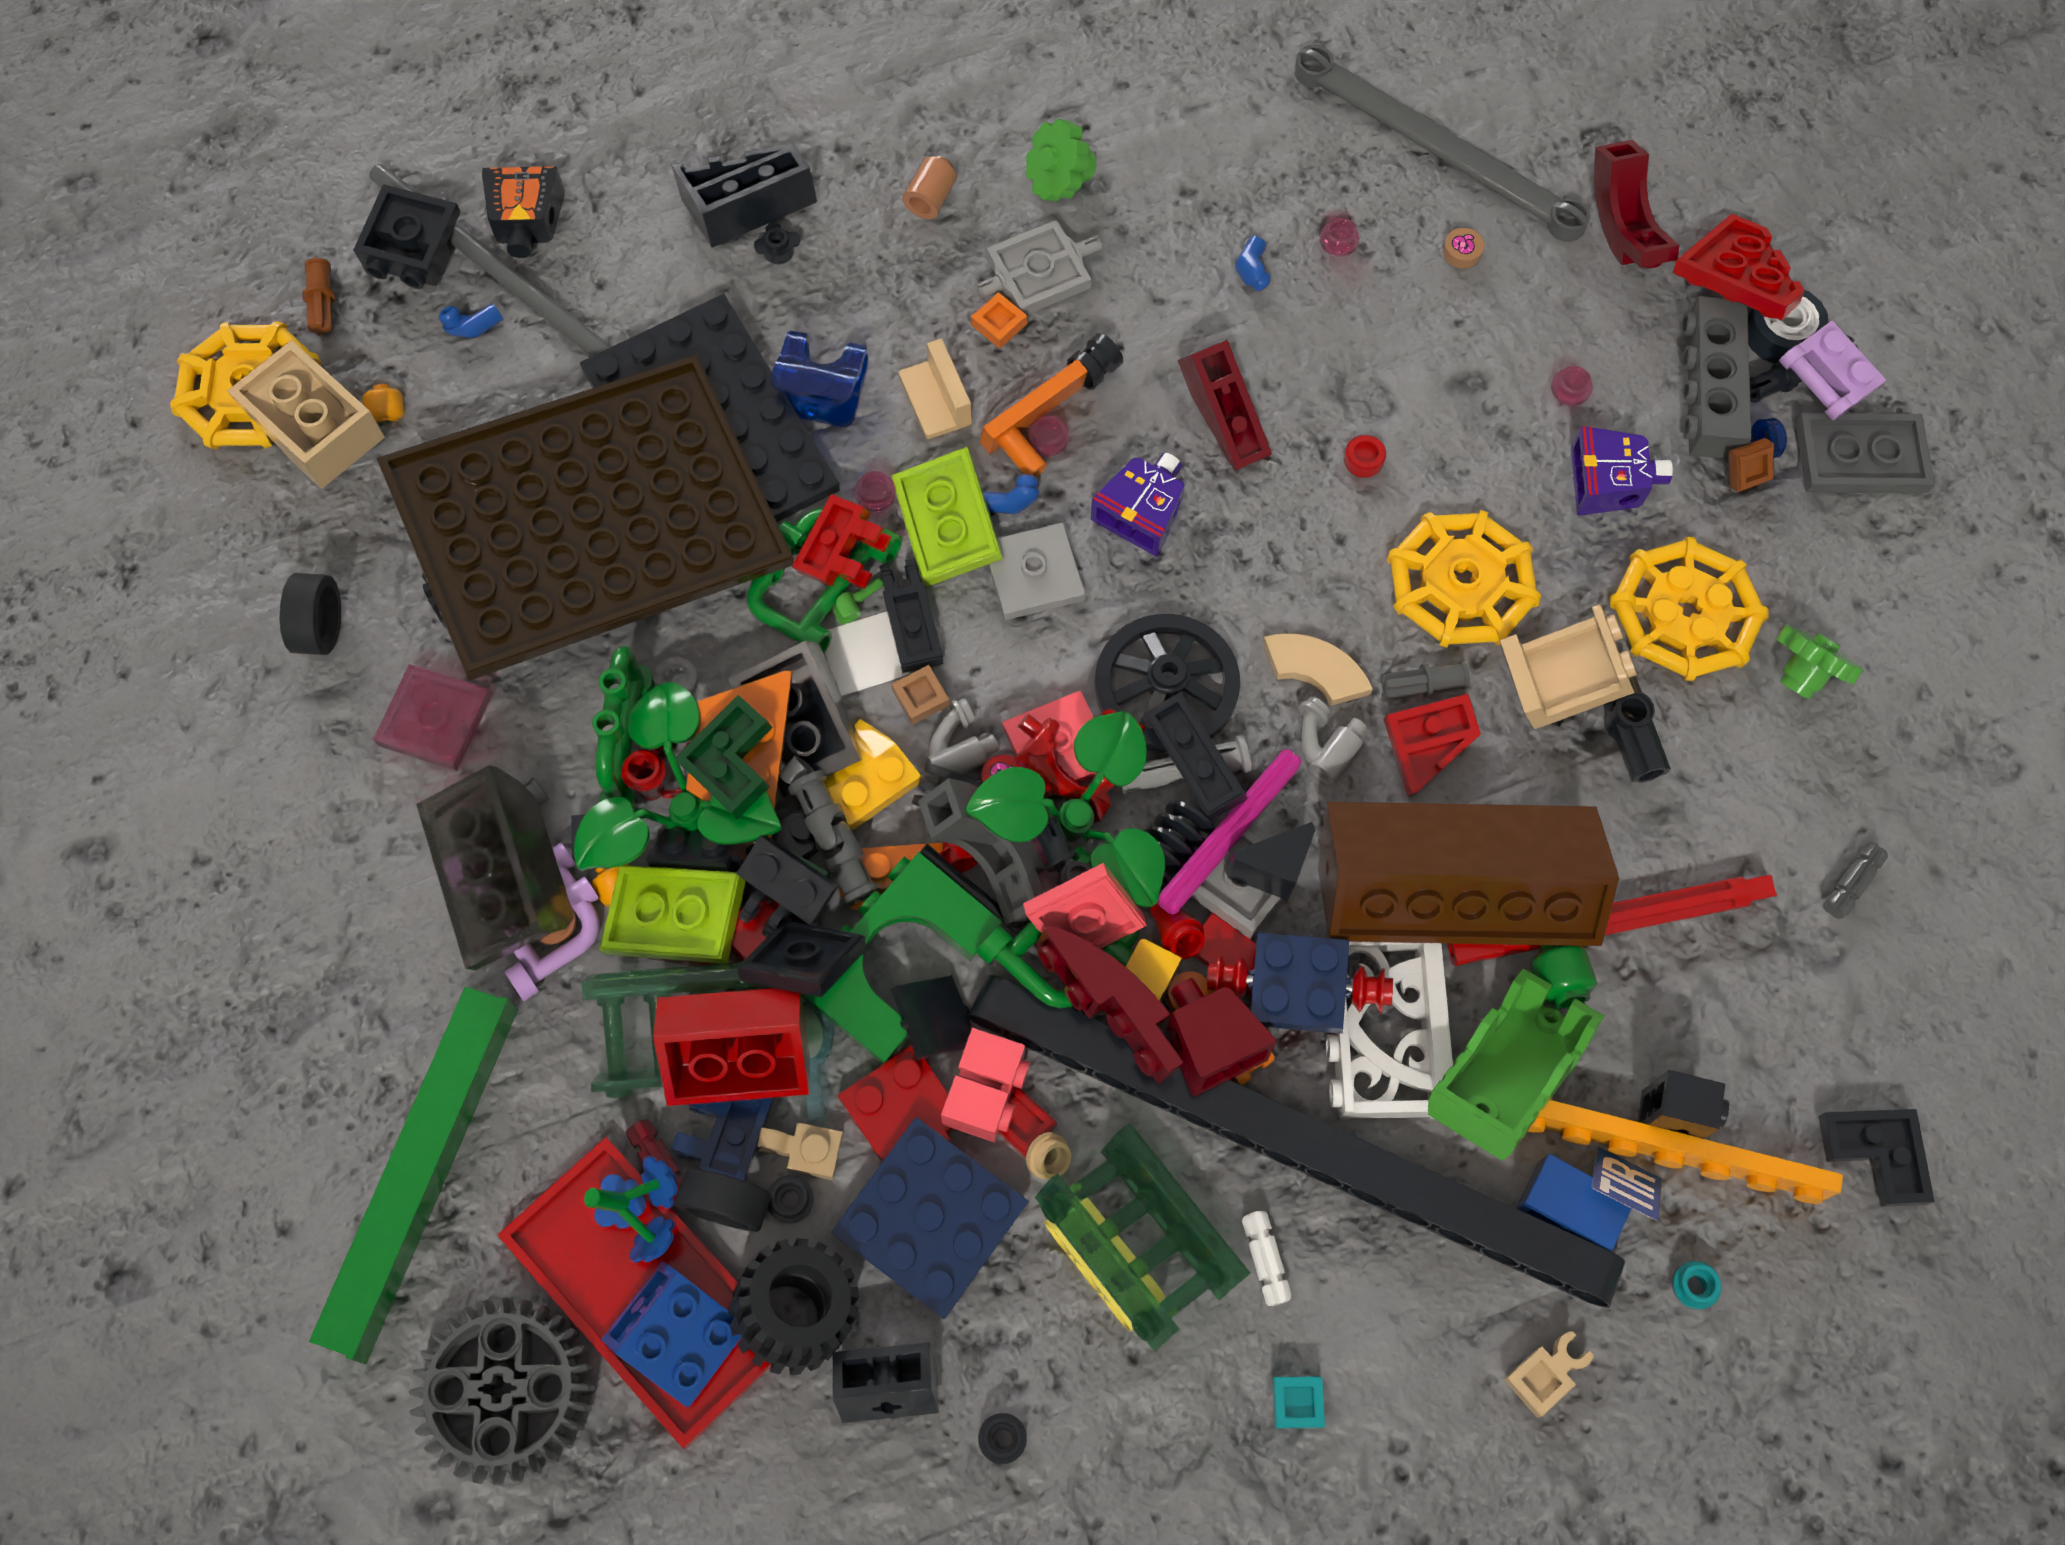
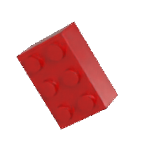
(732, 1046)

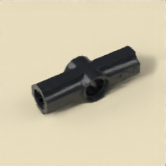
(1639, 739)

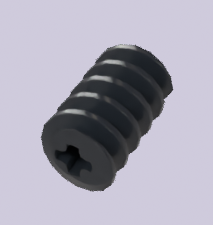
(1178, 830)

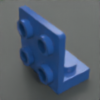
(673, 1334)

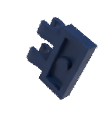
(732, 1137)

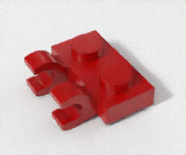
(832, 540)

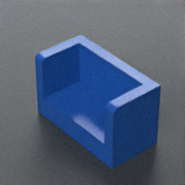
(1567, 1200)

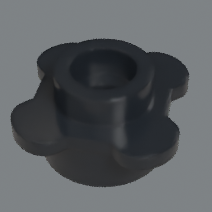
(780, 252)

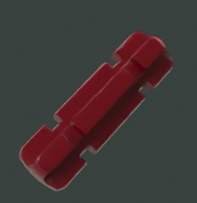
(643, 1135)

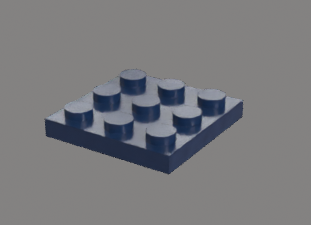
(930, 1217)

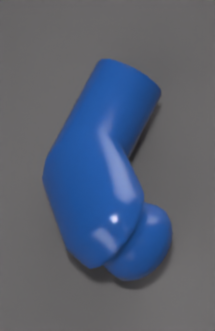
(1250, 267)
(469, 326)
(1017, 499)

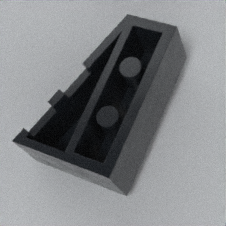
(745, 192)

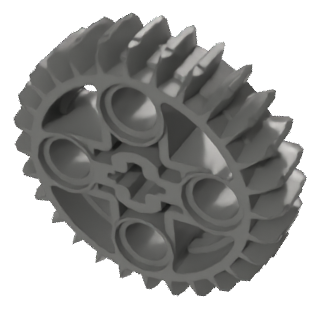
(475, 1390)

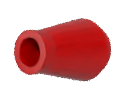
(645, 774)
(1179, 932)

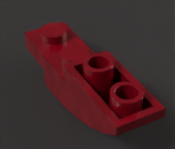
(1099, 983)

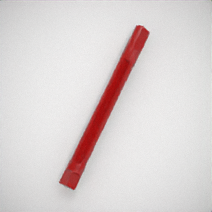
(1646, 912)

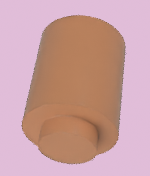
(930, 187)

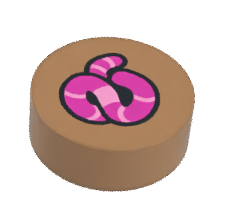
(1463, 248)

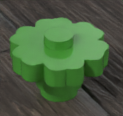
(1059, 160)
(1814, 662)

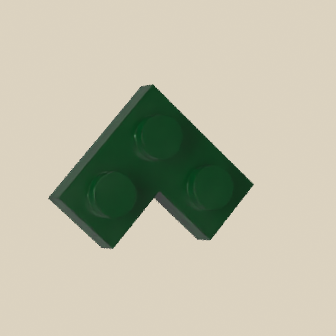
(717, 756)

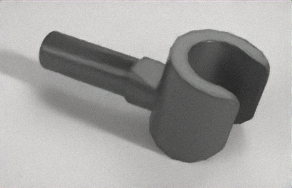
(794, 769)

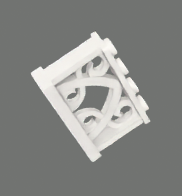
(1427, 977)

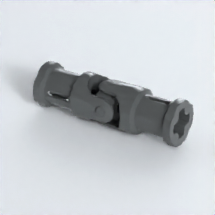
(831, 832)

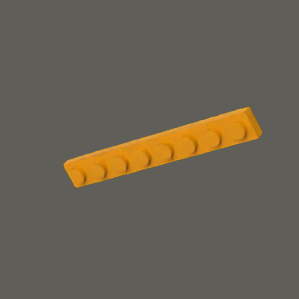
(1679, 1149)

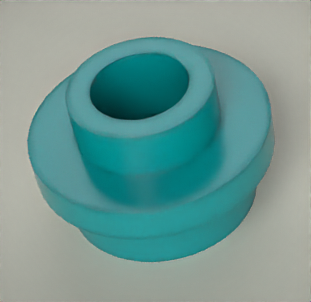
(1708, 1278)

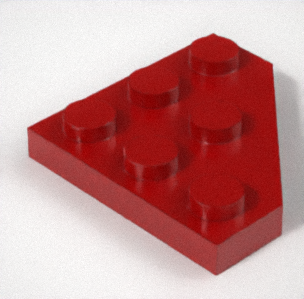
(1742, 268)

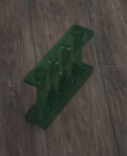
(610, 993)
(1173, 1210)

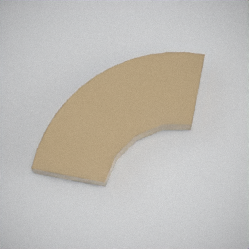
(1317, 664)

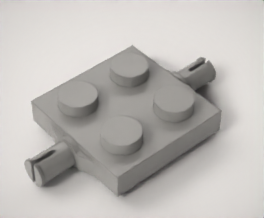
(1039, 267)

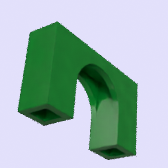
(917, 896)

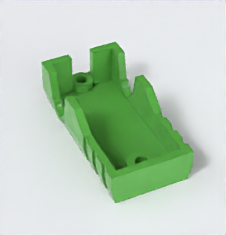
(1512, 1066)

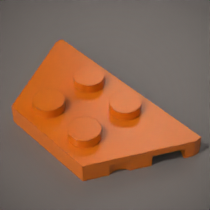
(771, 700)

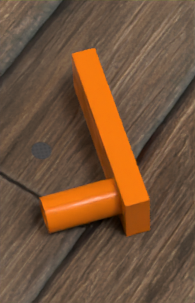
(1007, 427)

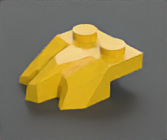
(875, 780)

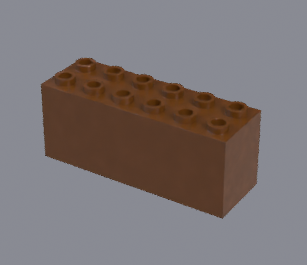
(1466, 873)

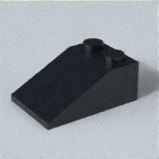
(816, 715)

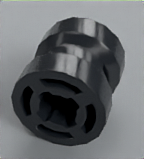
(1098, 358)

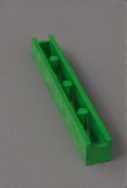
(414, 1176)

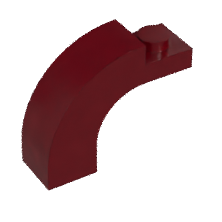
(1625, 206)

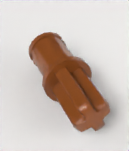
(318, 296)

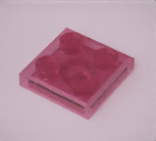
(432, 717)

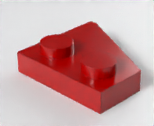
(1430, 738)

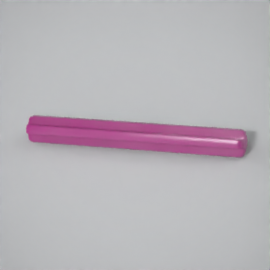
(1228, 832)

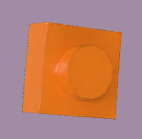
(999, 320)

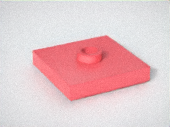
(1071, 714)
(1089, 907)

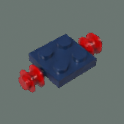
(1301, 982)

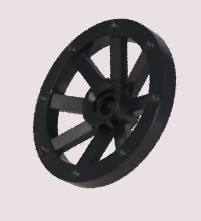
(1163, 687)

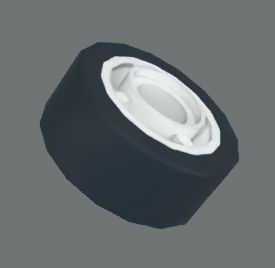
(1774, 338)

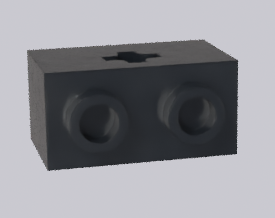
(1684, 1104)
(885, 1382)

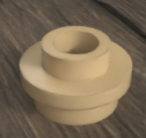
(1048, 1155)

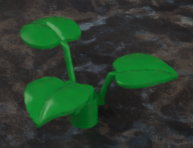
(1107, 745)
(617, 835)

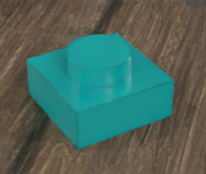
(1298, 1403)

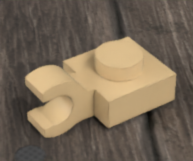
(810, 1150)

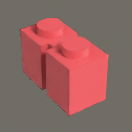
(984, 1085)

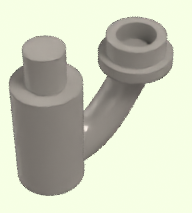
(966, 754)
(1330, 760)

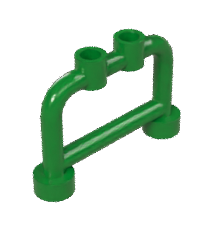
(809, 626)
(616, 743)
(1008, 953)

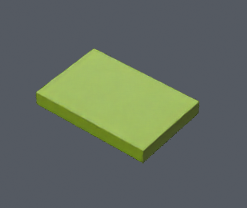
(947, 517)
(673, 914)

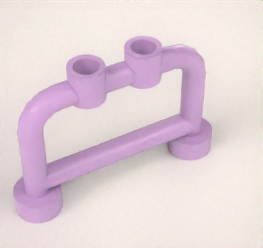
(532, 968)

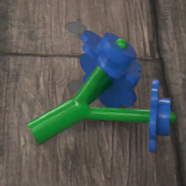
(623, 1202)

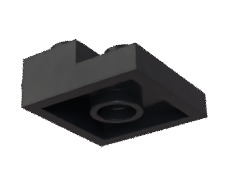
(407, 236)

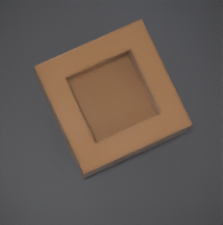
(920, 694)

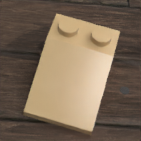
(307, 414)

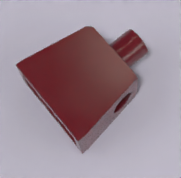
(1215, 1036)

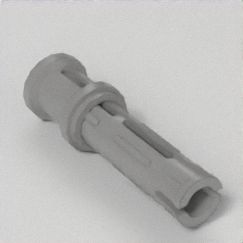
(1164, 772)

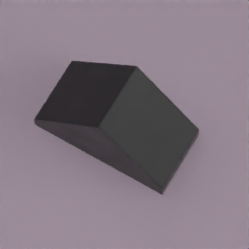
(1273, 862)

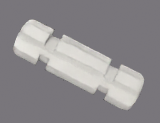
(1266, 1258)

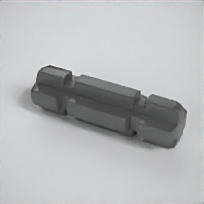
(1855, 880)

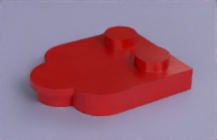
(892, 1097)

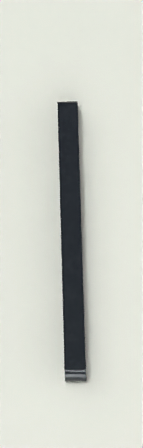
(1309, 1147)

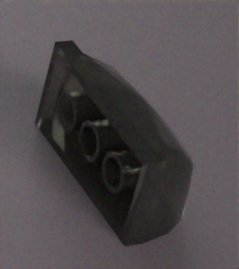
(494, 865)

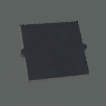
(933, 1016)

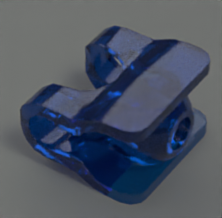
(818, 390)

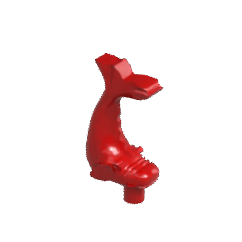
(1040, 757)

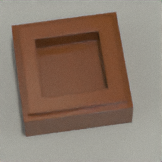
(1751, 465)

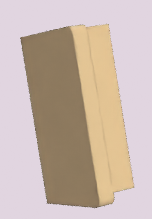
(937, 393)

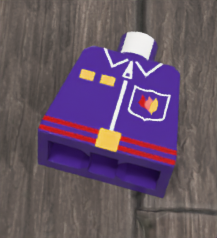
(1614, 470)
(1141, 502)

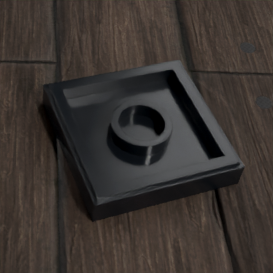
(802, 958)

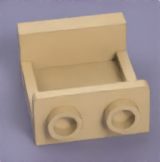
(1570, 669)

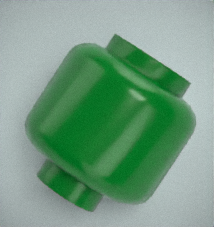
(1567, 971)

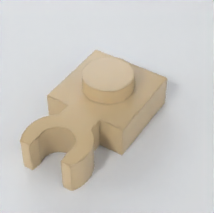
(1543, 1378)

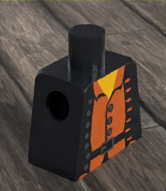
(522, 205)

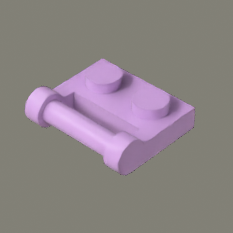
(1838, 364)

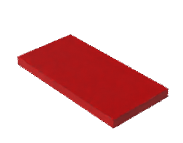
(594, 1281)

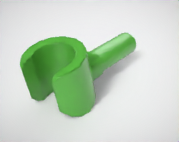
(846, 605)

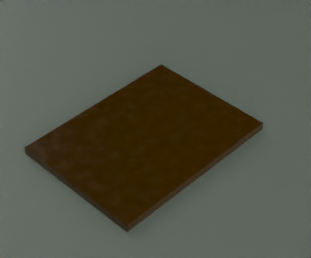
(583, 515)

